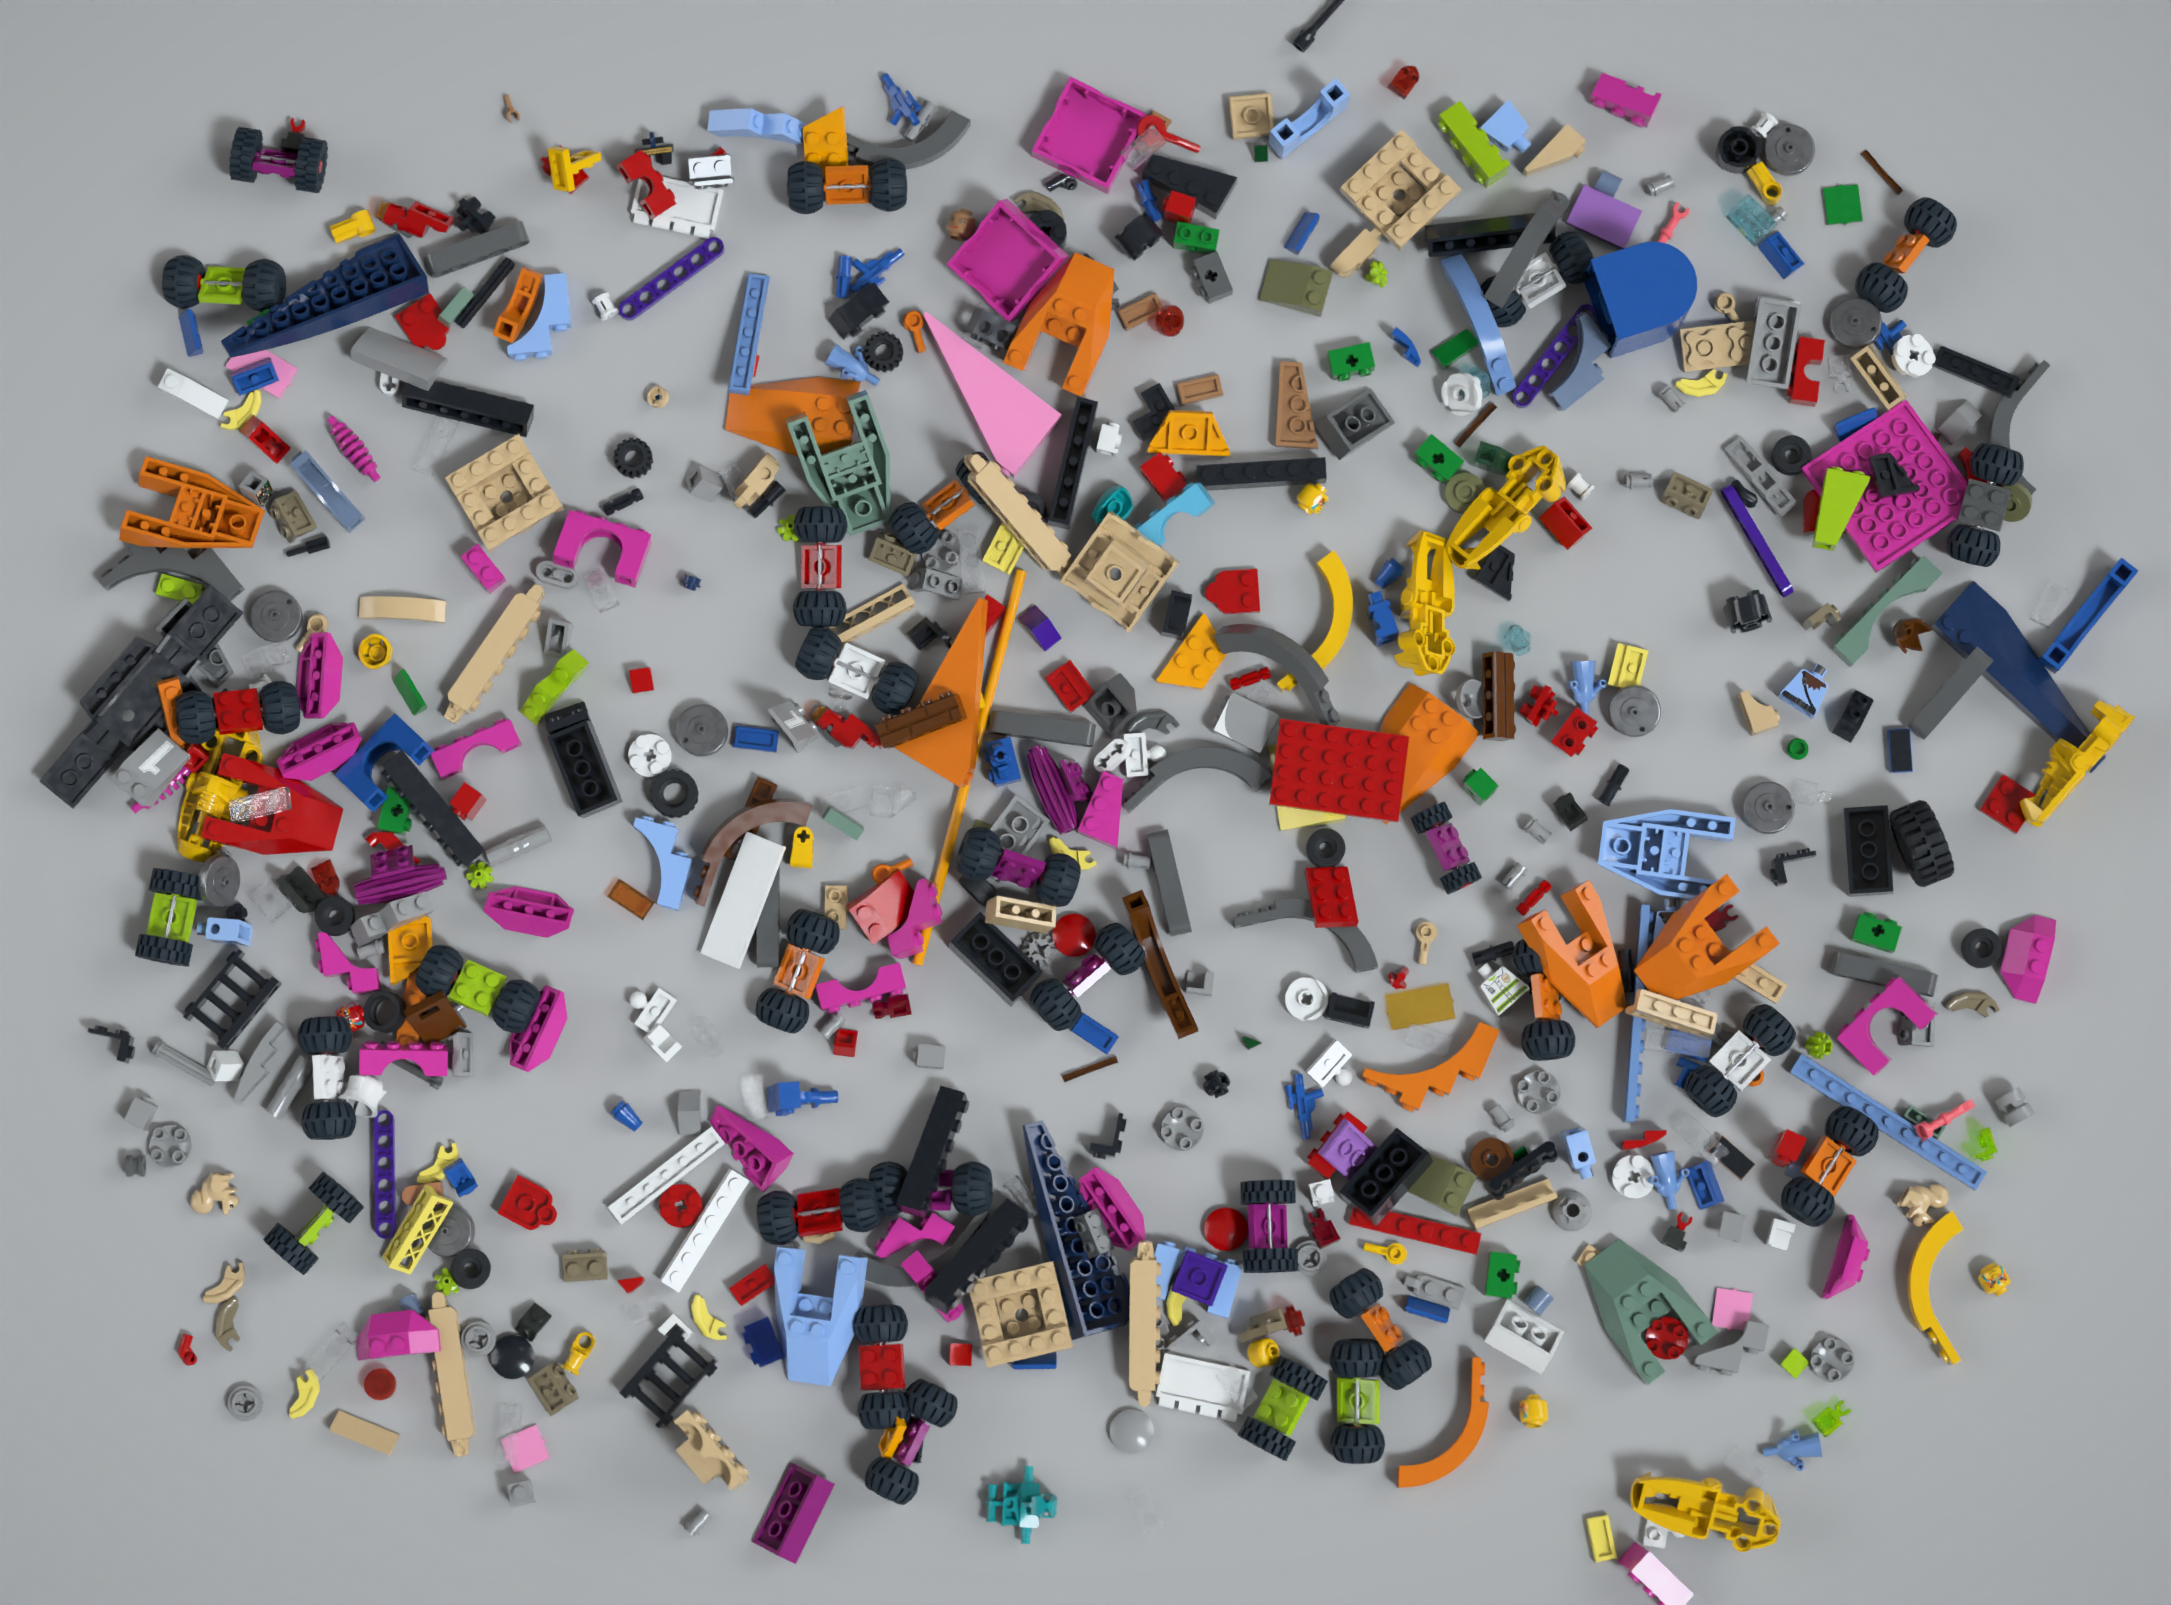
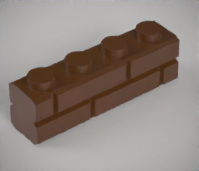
(1498, 696)
(920, 721)

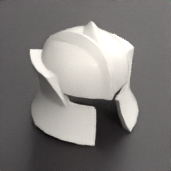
(366, 1091)

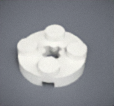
(1922, 350)
(1471, 388)
(643, 745)
(1309, 987)
(1630, 1188)

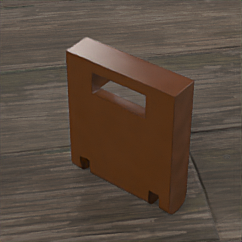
(438, 1023)

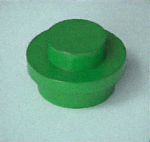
(1797, 749)

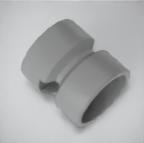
(2021, 1110)

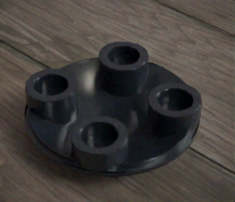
(512, 1357)

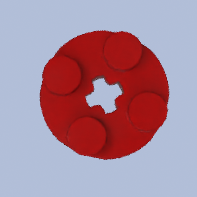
(675, 1194)

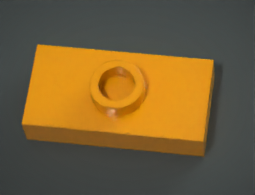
(891, 1438)

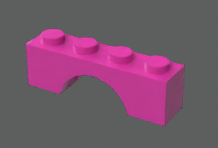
(450, 758)
(834, 995)
(431, 1058)

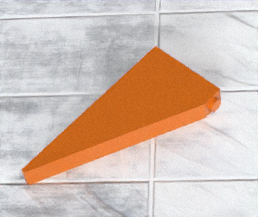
(954, 748)

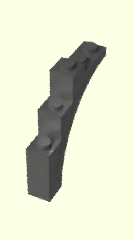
(145, 560)

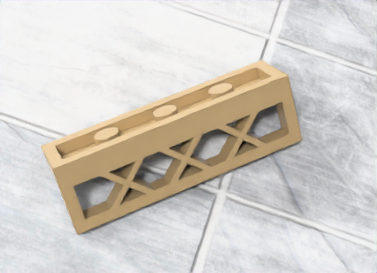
(877, 619)
(1761, 982)
(1672, 1013)
(1511, 1204)

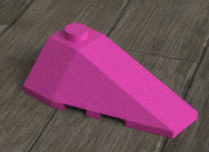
(757, 1150)

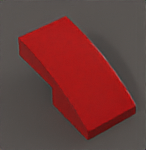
(1648, 1138)

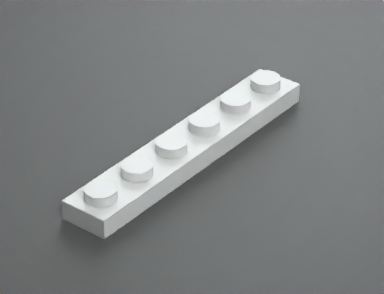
(666, 1175)
(704, 1230)

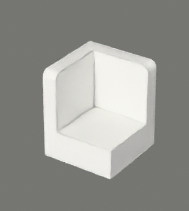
(662, 1042)
(225, 1065)
(1780, 1234)
(668, 1327)

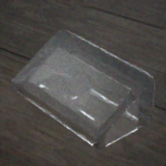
(754, 1097)

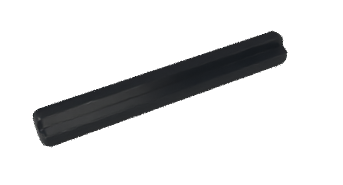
(485, 292)

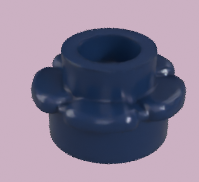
(691, 582)

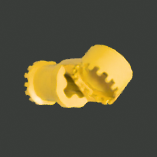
(578, 1354)

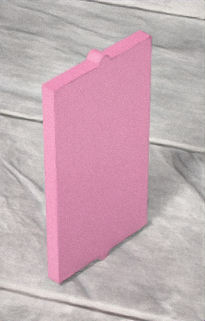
(283, 369)

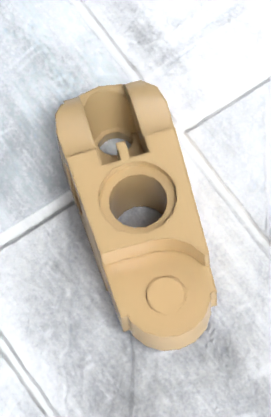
(1357, 253)
(756, 481)

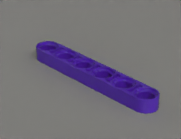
(674, 282)
(1551, 354)
(1756, 540)
(380, 1174)

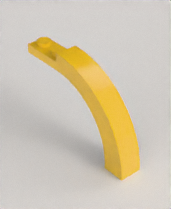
(1341, 592)
(1918, 1282)

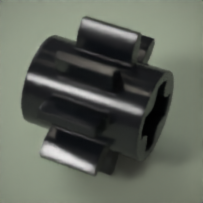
(1216, 1084)

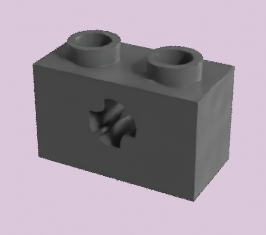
(1211, 265)

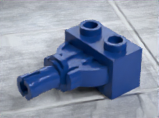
(1002, 762)
(786, 1097)

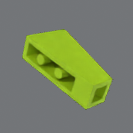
(1837, 503)

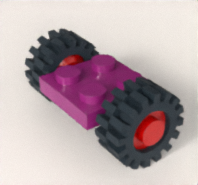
(1447, 847)

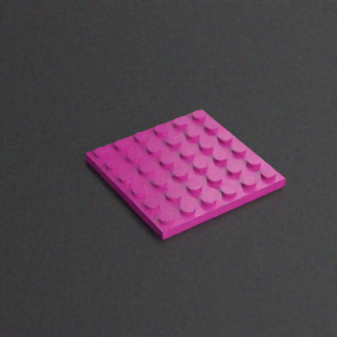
(1895, 524)

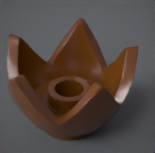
(1907, 632)

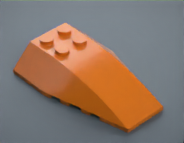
(764, 412)
(1436, 739)

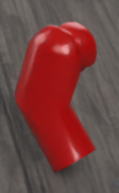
(185, 1351)

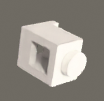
(1109, 439)
(1321, 1193)

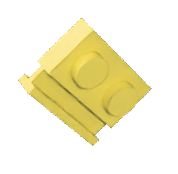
(1003, 551)
(1627, 666)

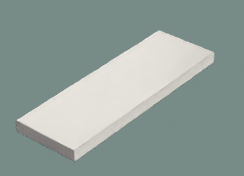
(743, 900)

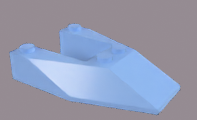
(1655, 846)
(815, 1327)

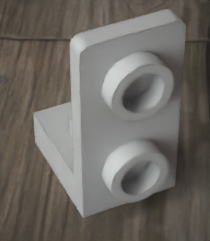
(1203, 1335)

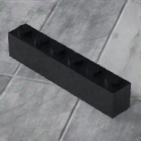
(1477, 235)
(470, 407)
(1073, 463)
(1262, 474)
(432, 809)
(932, 1152)
(976, 1256)

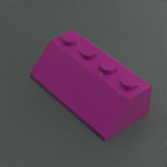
(793, 1513)

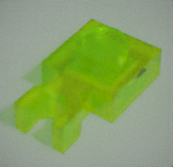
(1828, 1420)

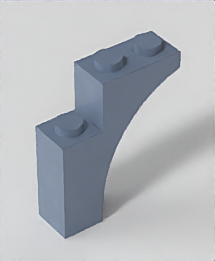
(1583, 373)
(326, 490)

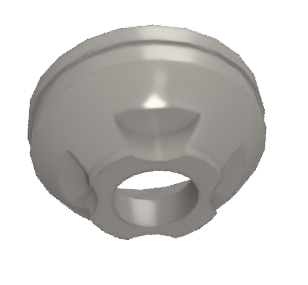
(1473, 691)
(1561, 1217)

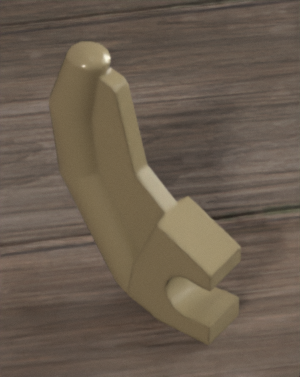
(1037, 202)
(1973, 1000)
(224, 1323)

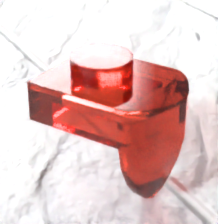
(1404, 81)
(326, 877)

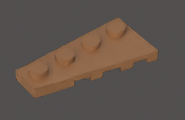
(1294, 415)

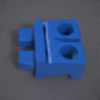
(1382, 619)

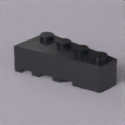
(1205, 185)

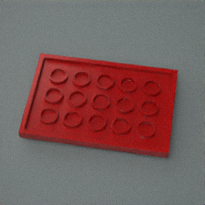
(1339, 770)

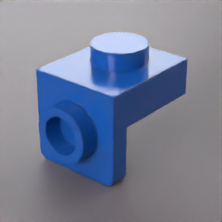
(460, 1177)

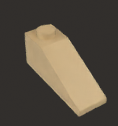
(1558, 151)

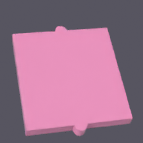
(1731, 1309)
(530, 1449)

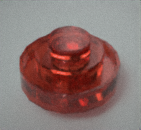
(1169, 320)
(1294, 1320)
(380, 1384)

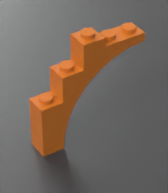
(1413, 1087)

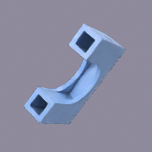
(1290, 135)
(1171, 1260)

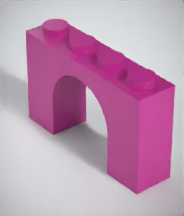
(581, 528)
(1857, 1035)

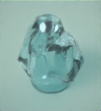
(1484, 380)
(1518, 640)

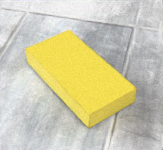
(1601, 1538)

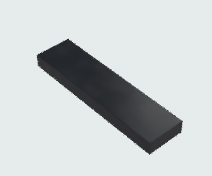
(1976, 372)

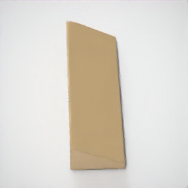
(364, 1432)

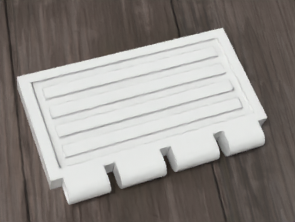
(692, 209)
(1194, 1384)

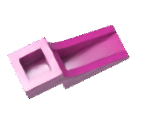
(922, 915)
(335, 963)
(903, 1234)
(923, 1275)

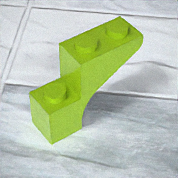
(553, 686)

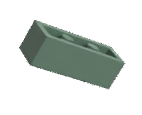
(455, 307)
(843, 822)
(1916, 1116)

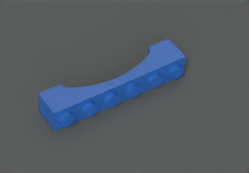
(2087, 615)

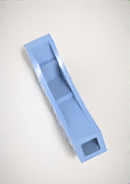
(755, 124)
(553, 316)
(674, 868)

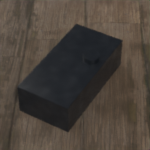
(585, 769)
(1868, 851)
(995, 959)
(1386, 1176)

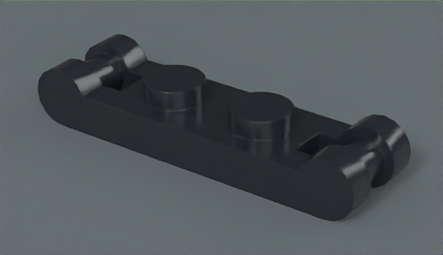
(1524, 1167)

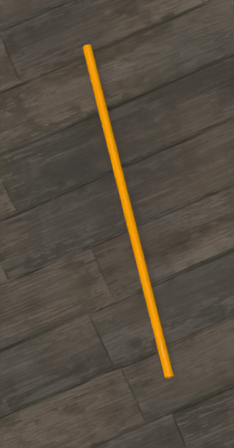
(962, 793)

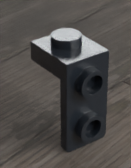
(926, 632)
(1853, 716)
(1778, 873)
(126, 1047)
(1101, 1151)

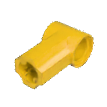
(1763, 182)
(358, 225)

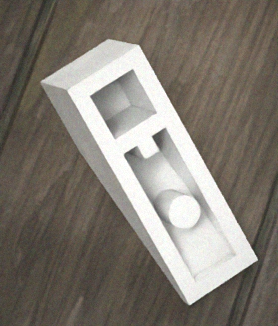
(192, 394)

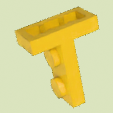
(564, 165)

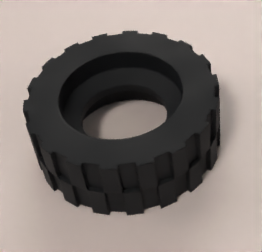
(674, 810)

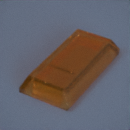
(630, 899)

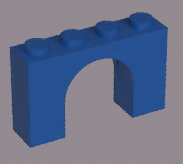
(392, 736)

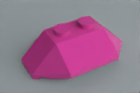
(319, 676)
(320, 751)
(529, 911)
(2028, 957)
(539, 1039)
(1118, 1211)
(1847, 1259)
(397, 1335)

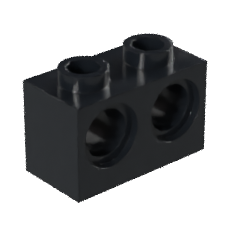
(993, 325)

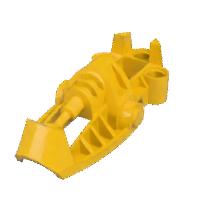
(1506, 509)
(1426, 606)
(2070, 763)
(211, 795)
(1706, 1507)

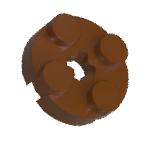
(1479, 1156)

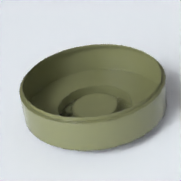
(1462, 491)
(2019, 503)

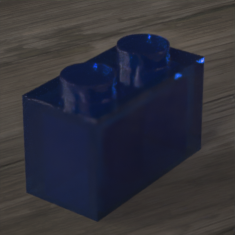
(763, 1342)

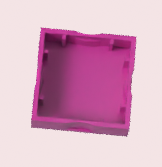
(1087, 135)
(1008, 260)

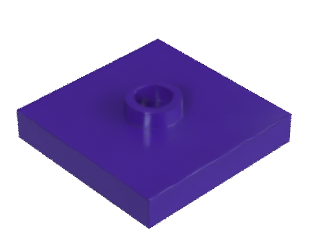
(1199, 1278)

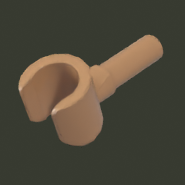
(510, 108)

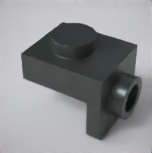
(1569, 811)
(532, 1322)

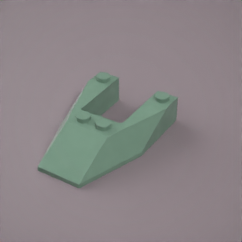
(852, 475)
(1634, 1294)

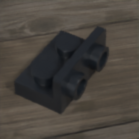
(566, 717)

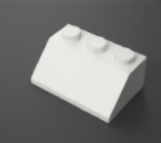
(1524, 1336)

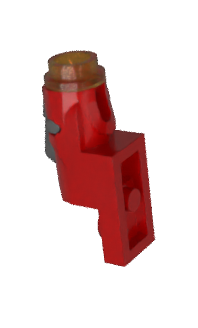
(415, 220)
(844, 732)

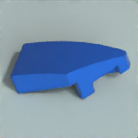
(1402, 339)

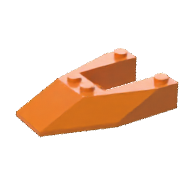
(1073, 309)
(203, 514)
(1690, 955)
(1587, 965)

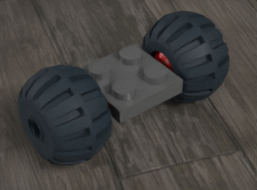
(1985, 504)

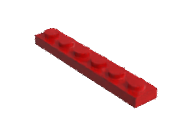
(1422, 1231)

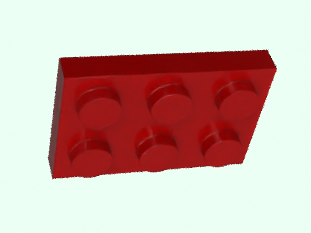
(1331, 897)

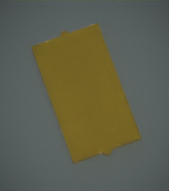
(1420, 1006)

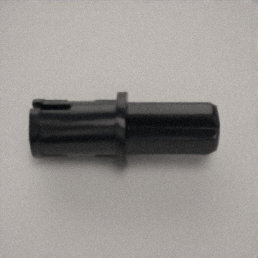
(767, 499)
(1613, 785)
(1493, 953)
(1626, 969)

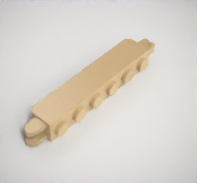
(1017, 514)
(493, 653)
(1142, 1322)
(452, 1376)

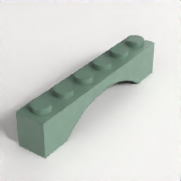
(1916, 580)

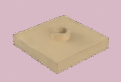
(1251, 116)

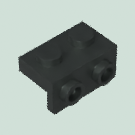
(301, 890)

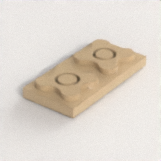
(1716, 345)

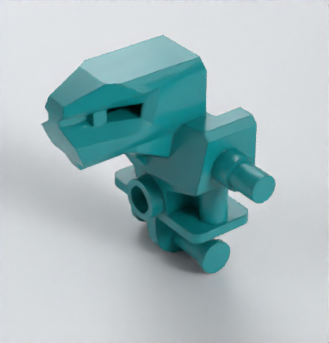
(1021, 1504)

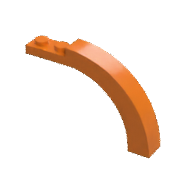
(1453, 1457)

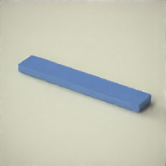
(748, 334)

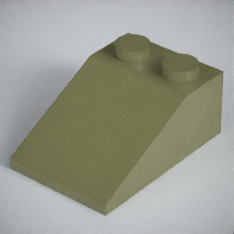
(1296, 286)
(1443, 1185)

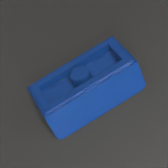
(1302, 232)
(1780, 255)
(190, 333)
(254, 376)
(1850, 425)
(1705, 1185)
(1427, 1309)
(1044, 1361)

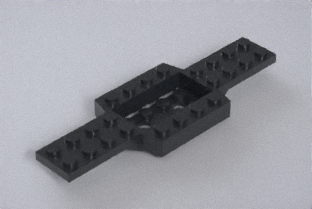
(109, 734)

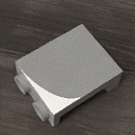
(1245, 722)

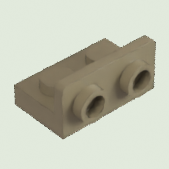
(1686, 495)
(292, 516)
(892, 554)
(1825, 613)
(585, 1266)
(1264, 1325)
(553, 1388)

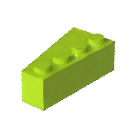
(1473, 145)

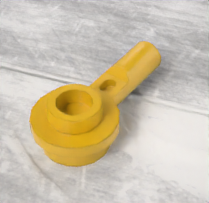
(1394, 1253)

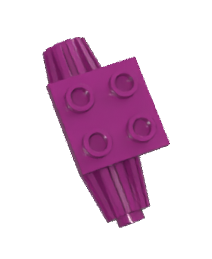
(1058, 787)
(397, 877)

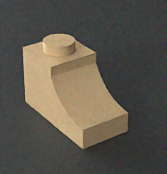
(1758, 716)

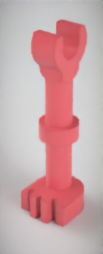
(1666, 233)
(1925, 1129)

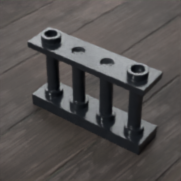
(253, 1003)
(662, 1356)

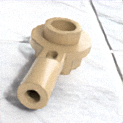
(1725, 304)
(315, 624)
(1426, 933)

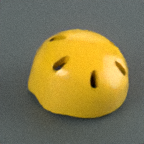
(377, 653)

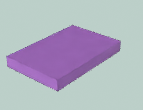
(1604, 217)
(1347, 1149)

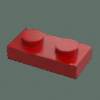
(753, 1285)

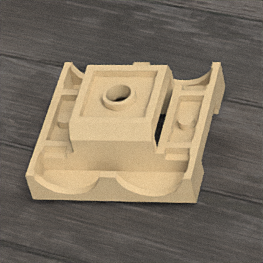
(1377, 180)
(499, 471)
(1121, 547)
(1029, 1289)
(705, 1453)

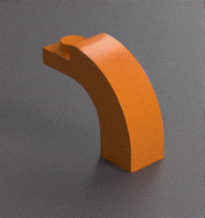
(520, 307)

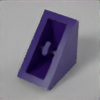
(1040, 627)

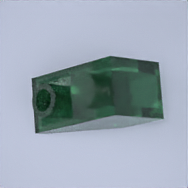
(1492, 458)

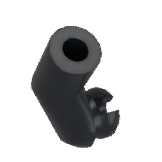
(1063, 181)
(1747, 497)

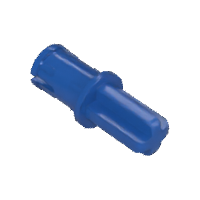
(1149, 200)
(843, 277)

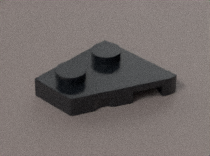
(1890, 477)
(1497, 572)

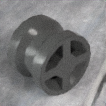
(135, 1165)

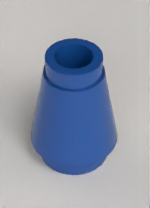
(1390, 572)
(626, 1115)

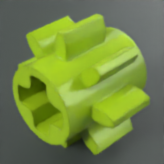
(1819, 1045)

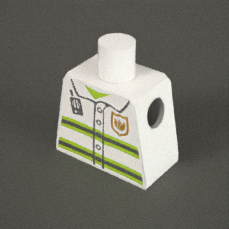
(1500, 988)

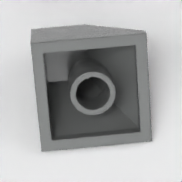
(1113, 704)

